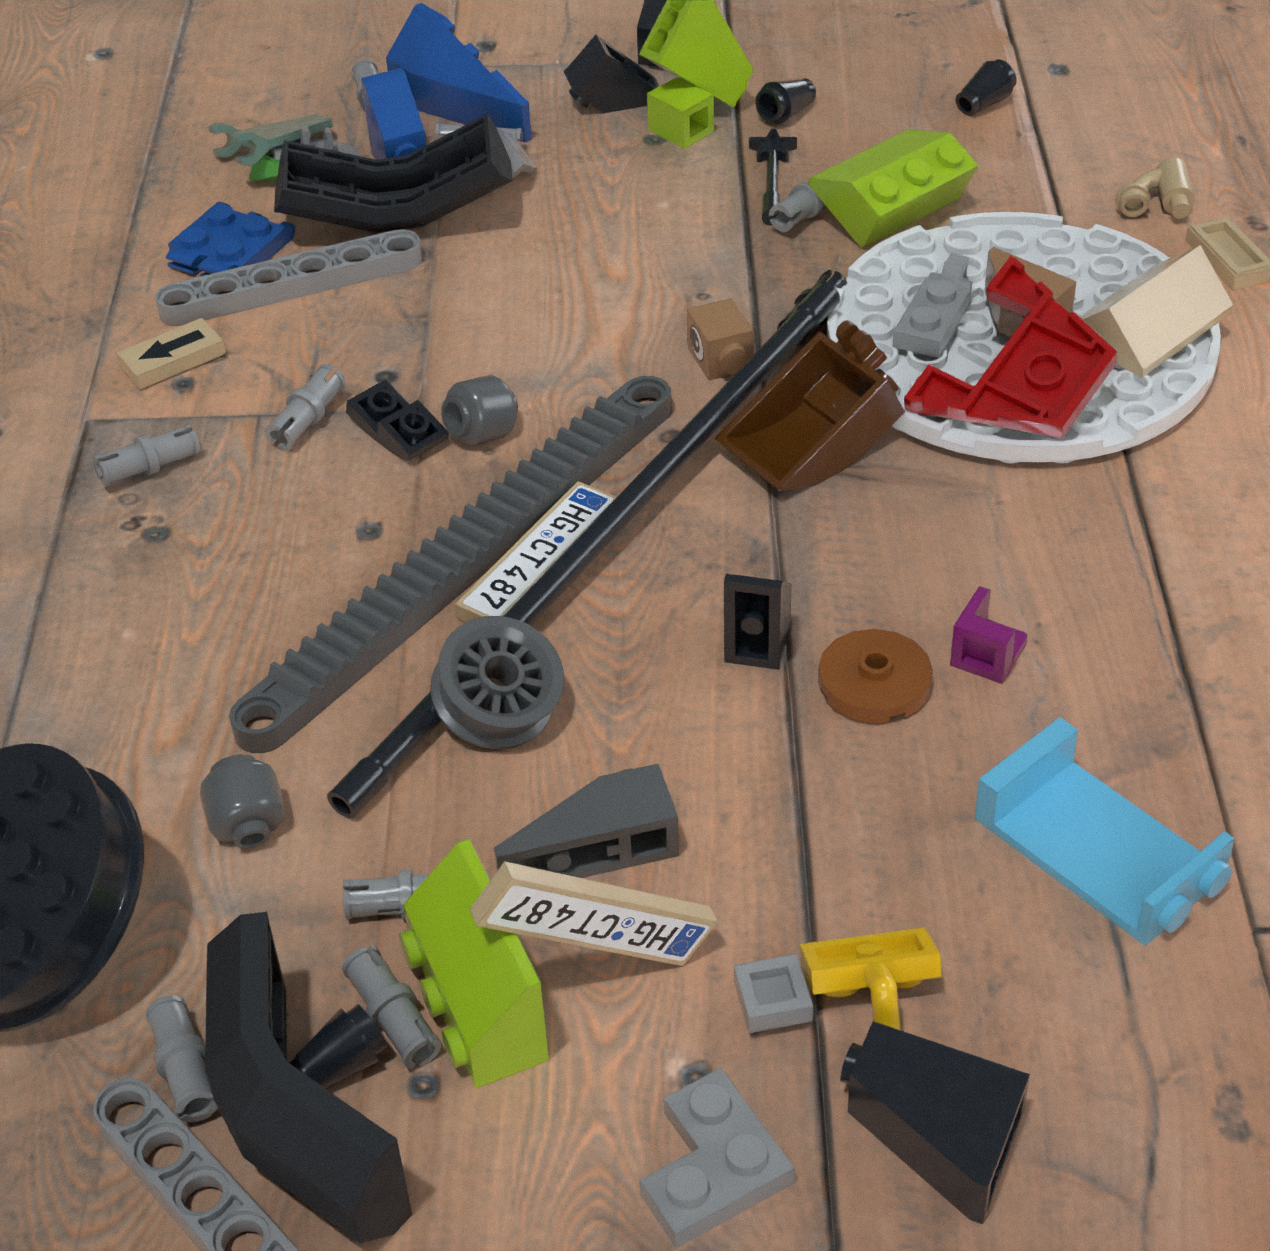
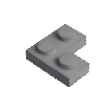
(729, 1162)

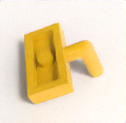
(875, 962)

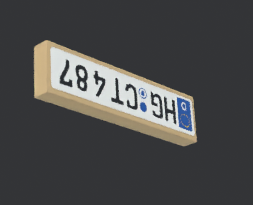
(533, 553)
(592, 914)

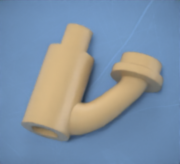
(1174, 187)

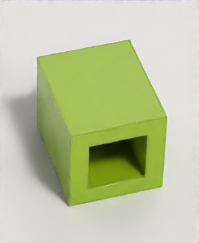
(680, 112)

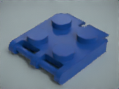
(226, 241)

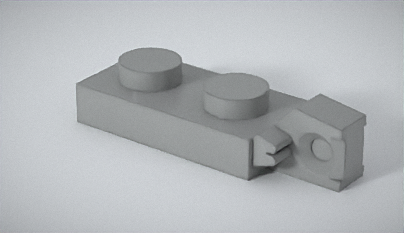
(935, 309)

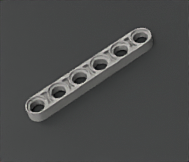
(290, 277)
(193, 1170)

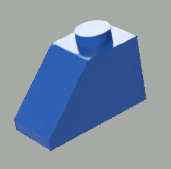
(392, 115)

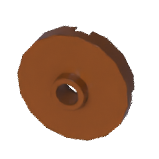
(875, 675)

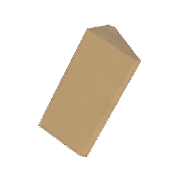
(1161, 311)

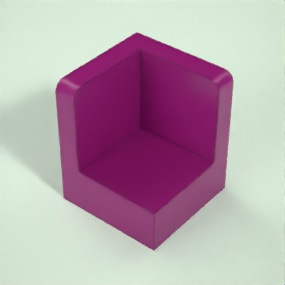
(982, 644)

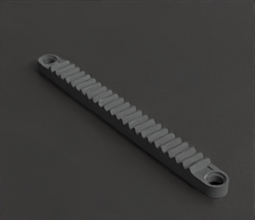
(444, 567)

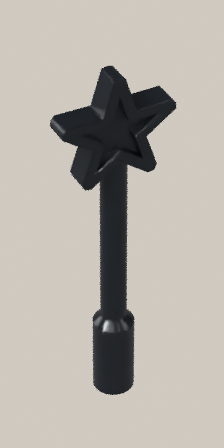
(771, 149)

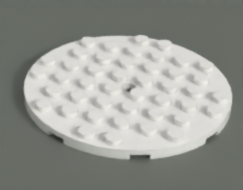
(1100, 259)

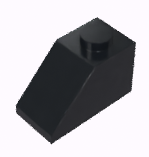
(608, 78)
(756, 620)

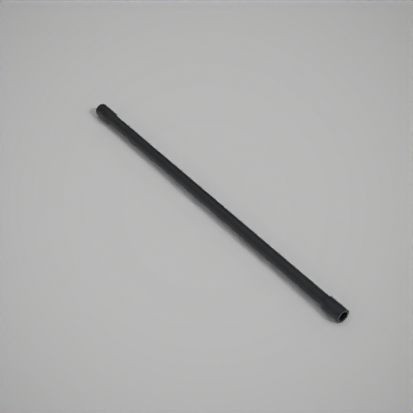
(373, 771)

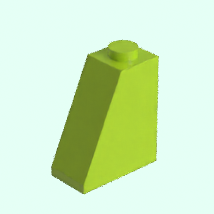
(699, 48)

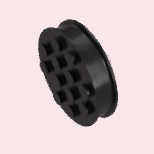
(64, 878)

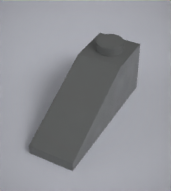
(600, 828)

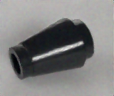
(988, 86)
(783, 99)
(341, 1047)

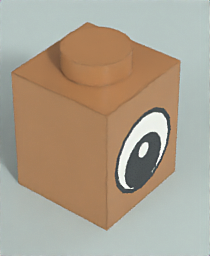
(719, 338)

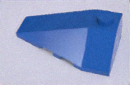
(450, 77)

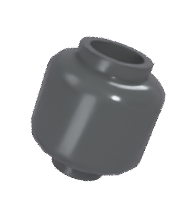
(479, 410)
(242, 801)

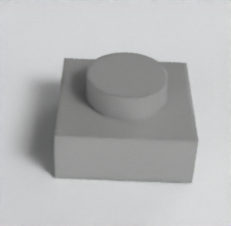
(773, 993)

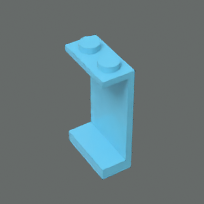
(1097, 838)

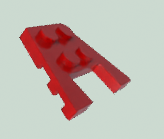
(1038, 376)

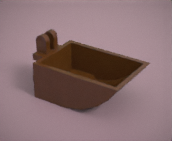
(816, 412)

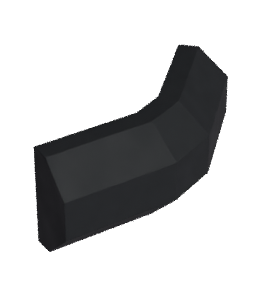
(393, 190)
(277, 1113)

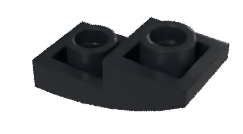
(395, 423)

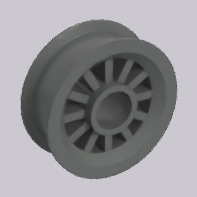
(504, 651)

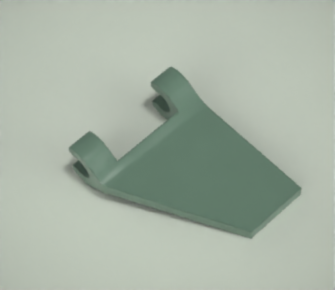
(265, 137)

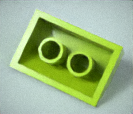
(894, 183)
(473, 974)

